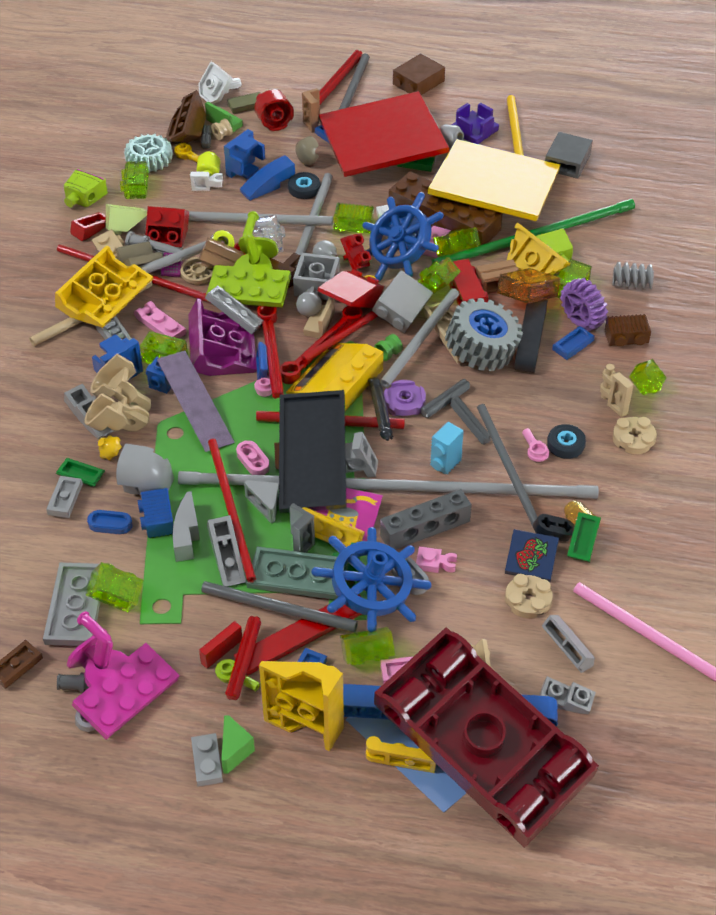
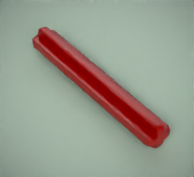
(243, 658)

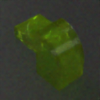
(456, 241)

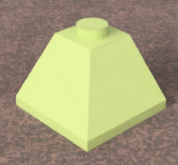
(123, 217)

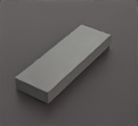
(234, 309)

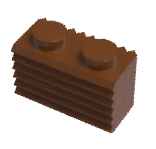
(627, 330)

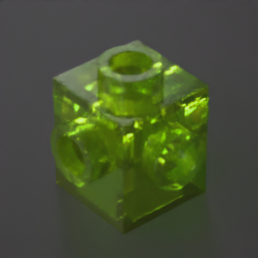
(647, 377)

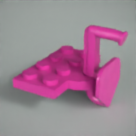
(116, 682)

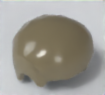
(306, 149)

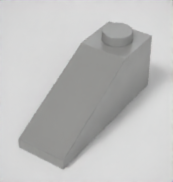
(226, 551)

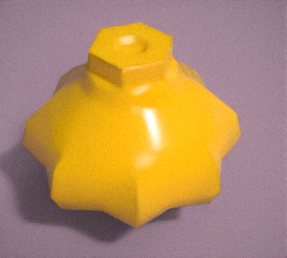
(109, 447)

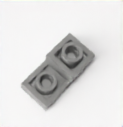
(569, 698)

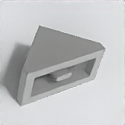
(264, 497)

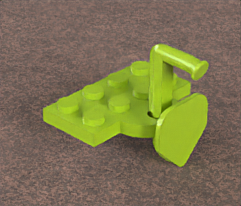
(253, 277)

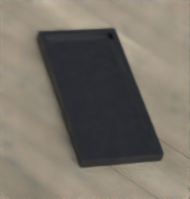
(312, 451)

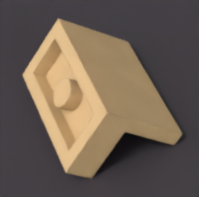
(319, 323)

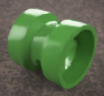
(389, 346)

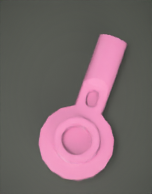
(263, 386)
(537, 450)

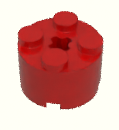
(273, 109)

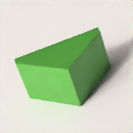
(236, 744)

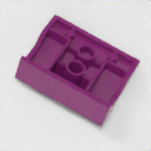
(219, 343)

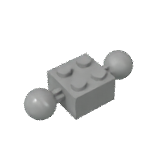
(313, 272)

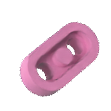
(256, 461)

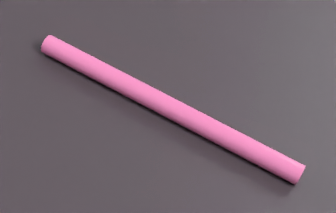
(646, 631)

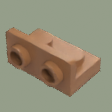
(311, 108)

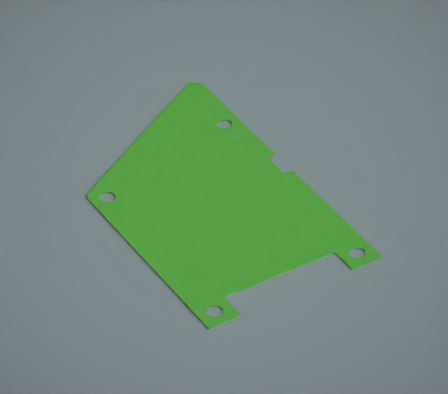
(171, 579)

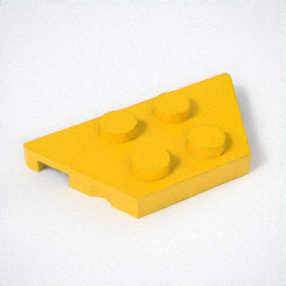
(533, 253)

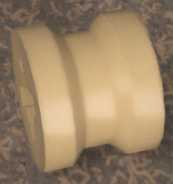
(221, 129)

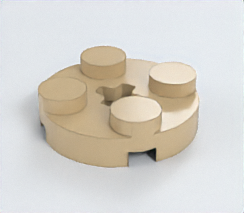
(634, 425)
(533, 585)

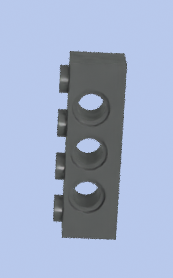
(425, 520)

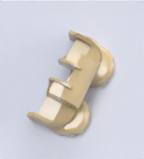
(133, 407)

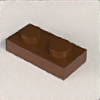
(18, 663)

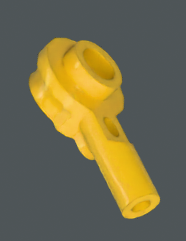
(184, 151)

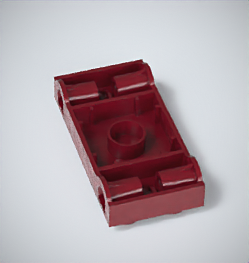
(486, 735)

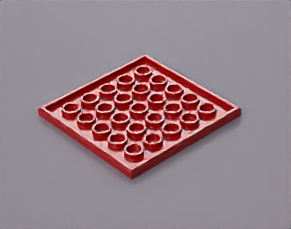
(383, 134)

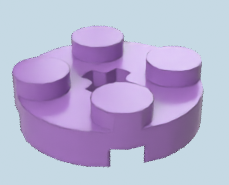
(405, 407)

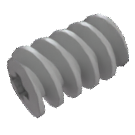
(633, 275)

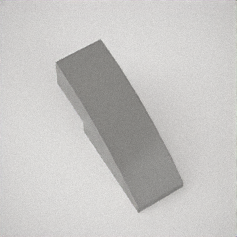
(79, 401)
(185, 529)

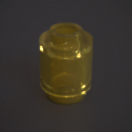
(573, 507)

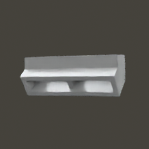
(571, 640)

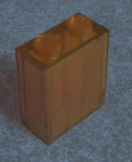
(528, 285)

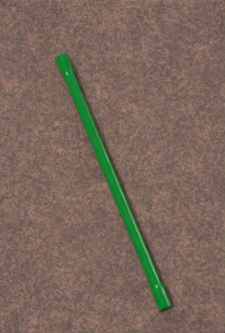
(619, 207)

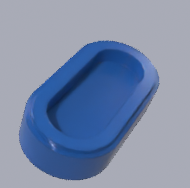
(109, 522)

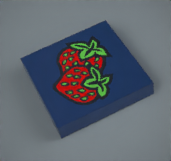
(531, 554)

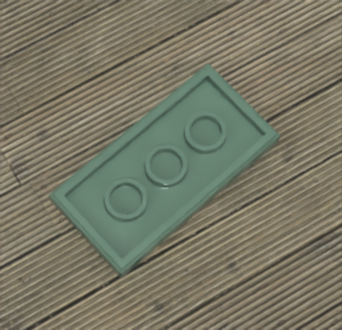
(291, 572)

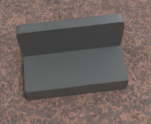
(302, 529)

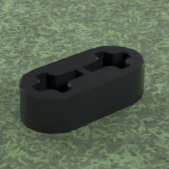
(554, 527)

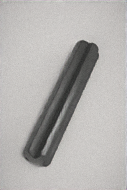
(445, 398)
(470, 420)

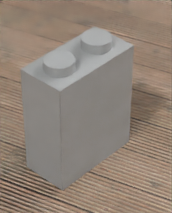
(402, 301)

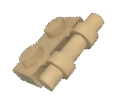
(617, 390)

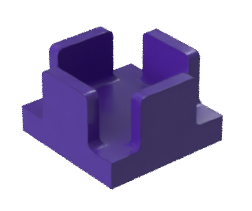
(476, 125)

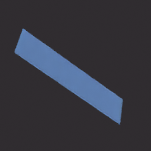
(436, 786)

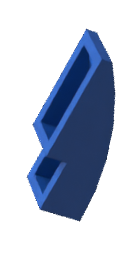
(268, 178)

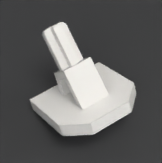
(216, 83)

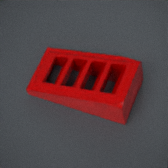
(88, 226)

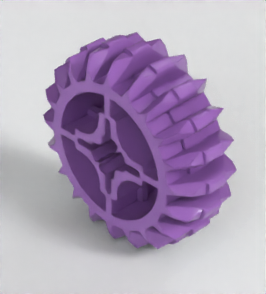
(584, 304)

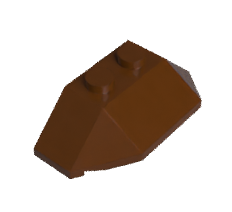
(187, 120)

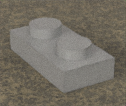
(64, 496)
(206, 760)

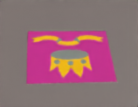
(360, 511)

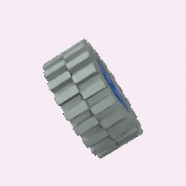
(483, 334)

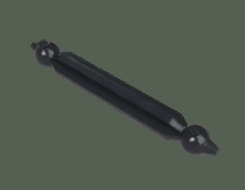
(380, 409)

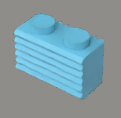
(446, 448)

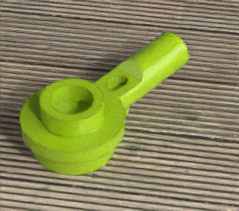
(223, 672)

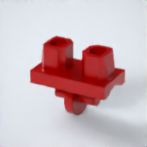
(355, 251)

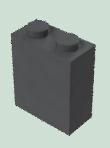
(570, 153)

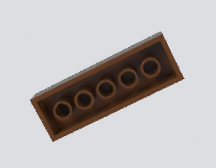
(456, 214)

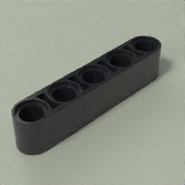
(532, 332)

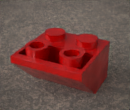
(167, 225)

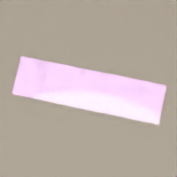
(195, 400)

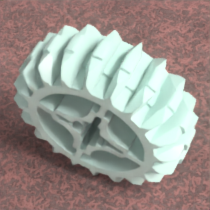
(149, 148)

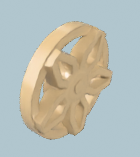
(195, 271)

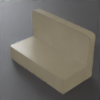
(137, 254)

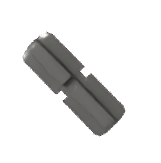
(206, 137)

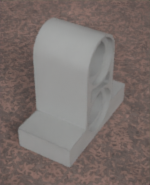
(361, 456)

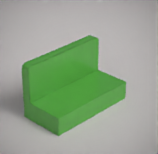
(216, 114)

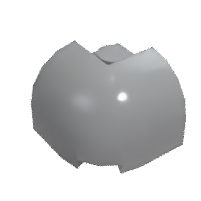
(142, 470)

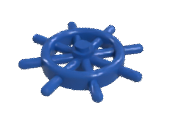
(401, 236)
(371, 578)

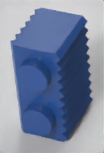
(157, 512)

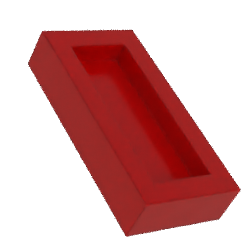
(220, 644)

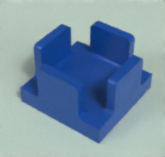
(241, 154)
(126, 348)

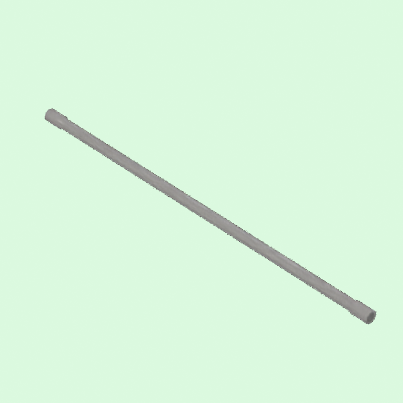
(578, 491)

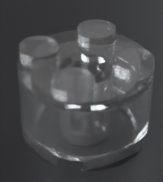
(270, 228)

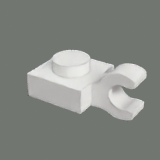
(202, 181)

